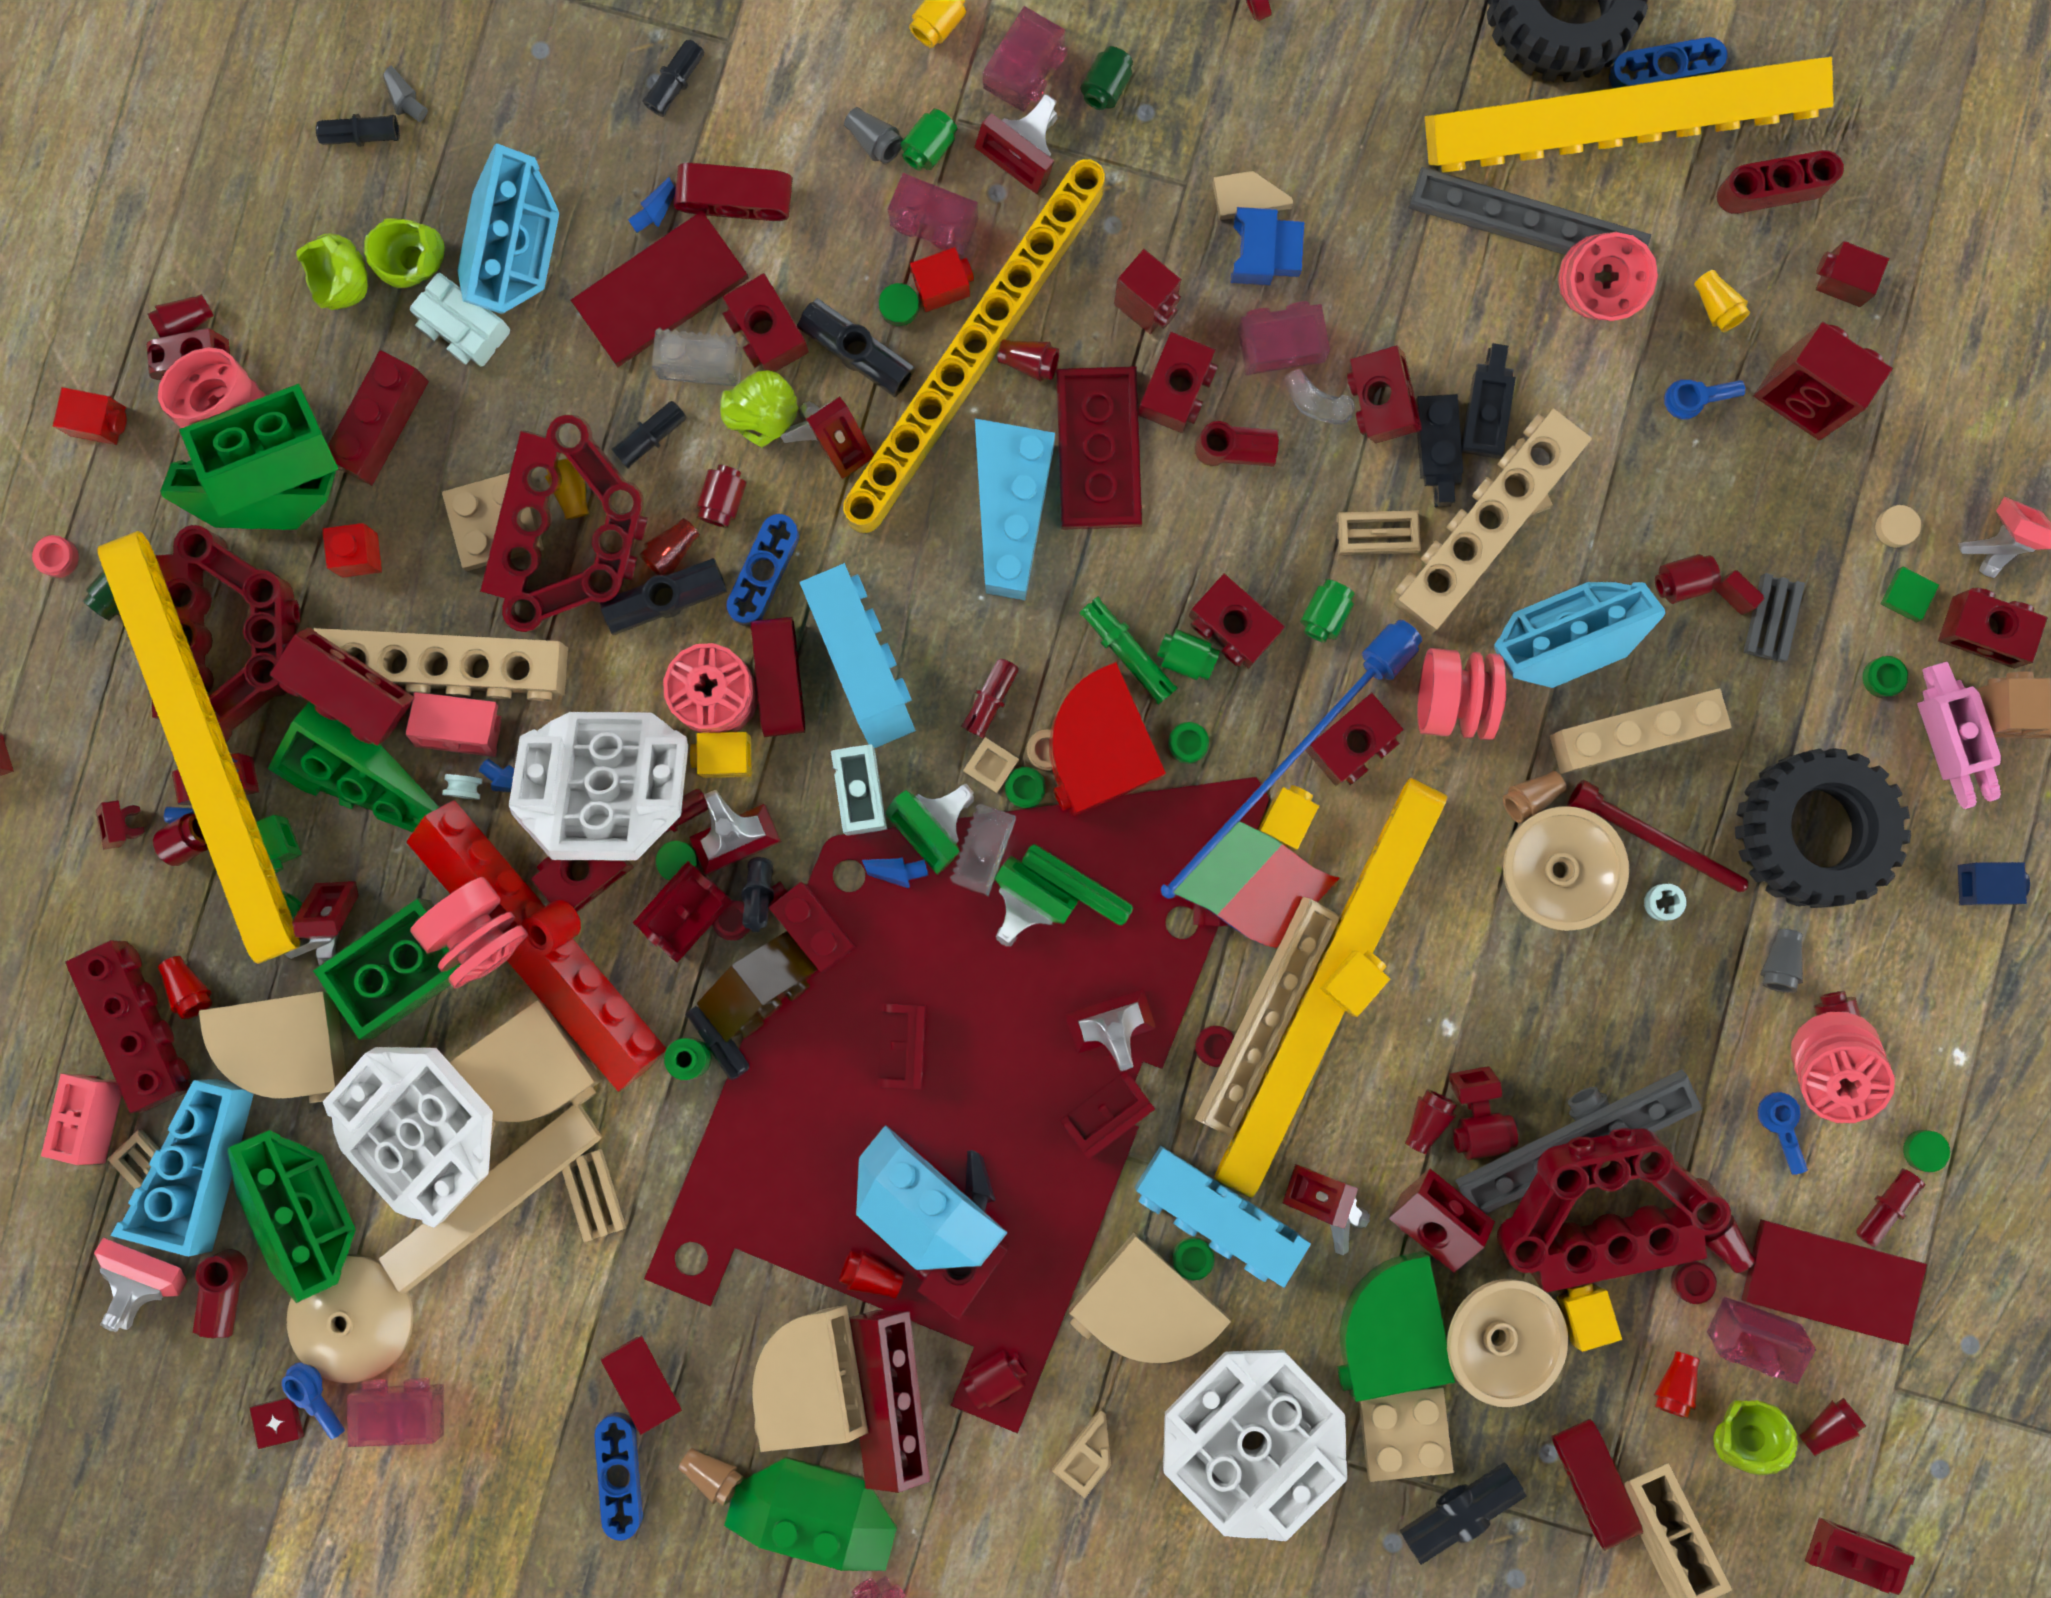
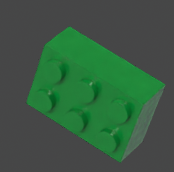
(258, 450)
(384, 974)

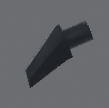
(977, 1181)

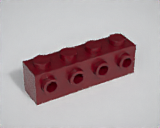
(129, 1025)
(886, 1364)

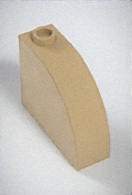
(278, 1045)
(528, 1067)
(1146, 1308)
(809, 1384)
(1675, 1537)

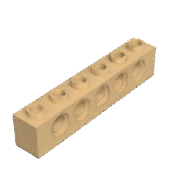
(1563, 444)
(545, 659)

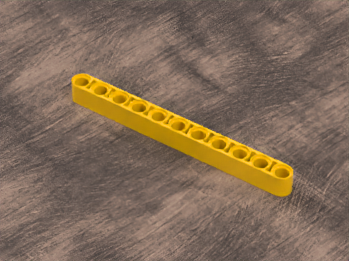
(977, 327)
(198, 747)
(1316, 1013)

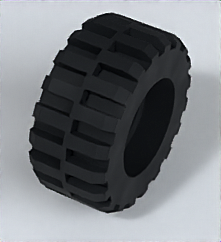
(1562, 47)
(1874, 820)

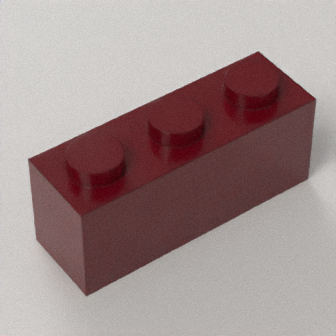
(376, 417)
(341, 686)

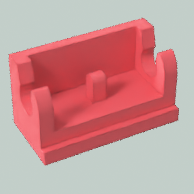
(454, 724)
(82, 1120)

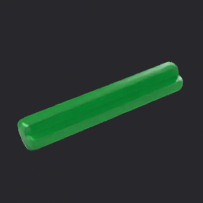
(1077, 884)

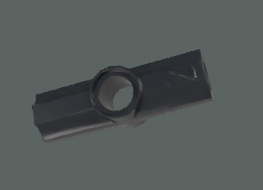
(835, 335)
(638, 604)
(1463, 1513)

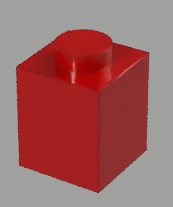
(942, 278)
(90, 416)
(352, 550)

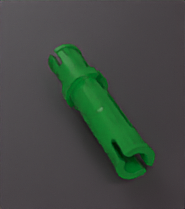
(1128, 650)

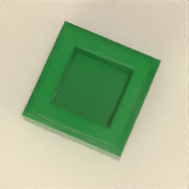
(1909, 594)

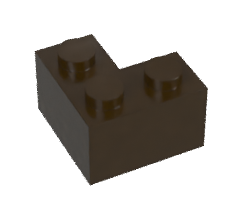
(755, 986)

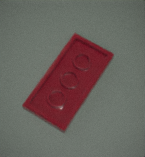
(659, 288)
(1099, 448)
(1834, 1282)

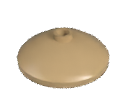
(1592, 861)
(376, 1320)
(1528, 1348)

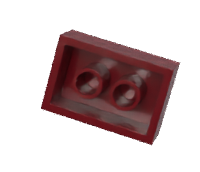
(1823, 381)

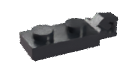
(1489, 405)
(1440, 446)

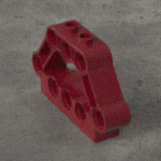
(600, 474)
(183, 571)
(1551, 1198)

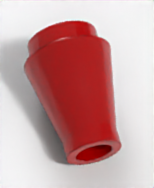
(184, 989)
(868, 1275)
(1679, 1386)

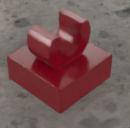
(113, 826)
(1476, 1088)

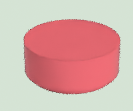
(55, 556)

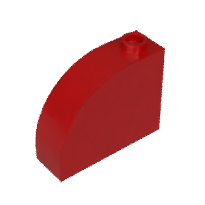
(1100, 744)

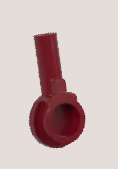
(729, 923)

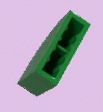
(1393, 1331)

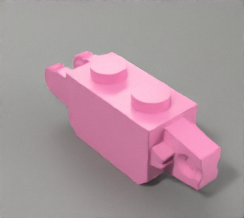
(1960, 735)

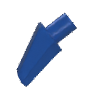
(654, 206)
(500, 778)
(895, 870)

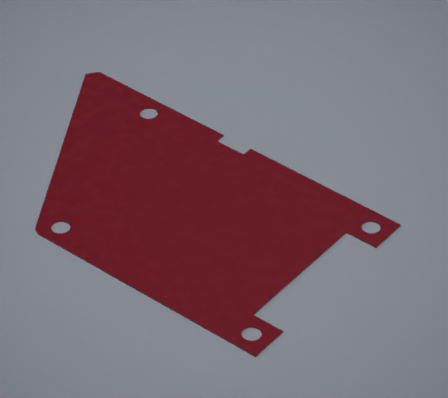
(997, 1070)

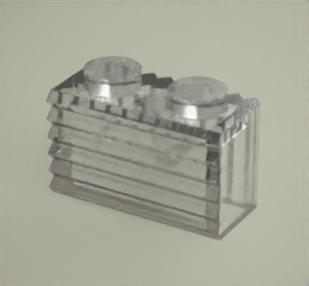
(697, 357)
(983, 849)

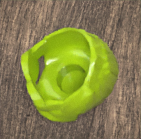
(403, 252)
(334, 271)
(760, 404)
(1756, 1438)

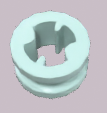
(462, 786)
(1674, 910)

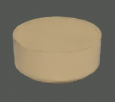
(1898, 526)
(1038, 750)

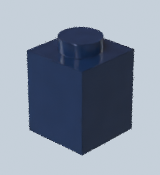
(1993, 883)

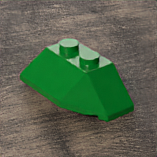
(278, 511)
(292, 1212)
(813, 1516)

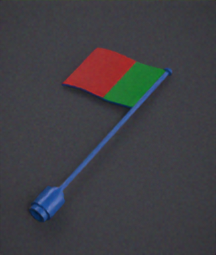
(1254, 877)

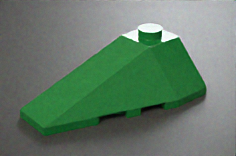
(327, 758)

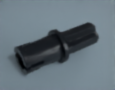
(673, 78)
(358, 130)
(649, 434)
(757, 893)
(725, 1053)

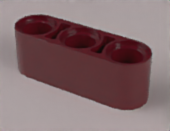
(1793, 170)
(733, 192)
(778, 676)
(1597, 1484)

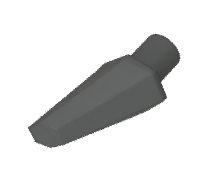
(403, 96)

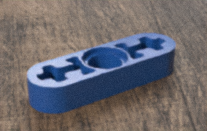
(1681, 52)
(784, 547)
(631, 1506)

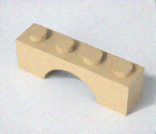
(1640, 731)

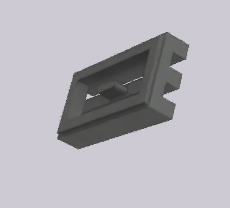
(1789, 621)

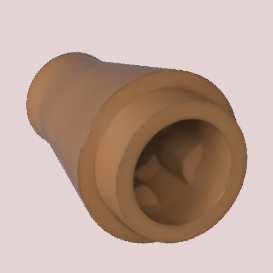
(1533, 796)
(711, 1476)

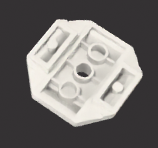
(577, 756)
(413, 1130)
(1266, 1488)

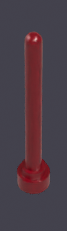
(1588, 798)

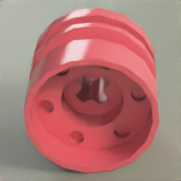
(1631, 282)
(204, 386)
(1470, 694)
(731, 701)
(469, 932)
(1842, 1067)

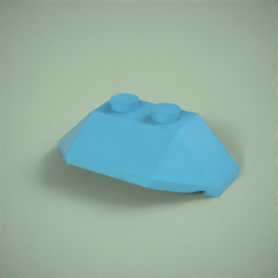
(507, 233)
(1577, 631)
(920, 1208)

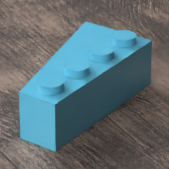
(1012, 492)
(857, 656)
(190, 1174)
(1222, 1216)

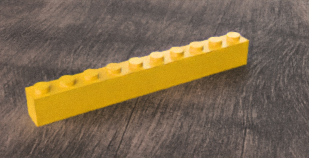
(1628, 112)

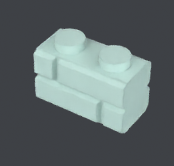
(468, 328)
(859, 790)

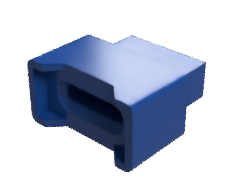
(1267, 246)

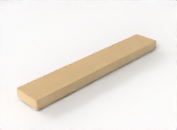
(1267, 1017)
(492, 1198)

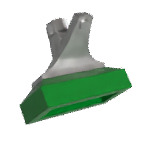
(931, 823)
(1029, 900)

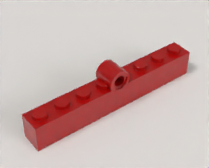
(548, 956)

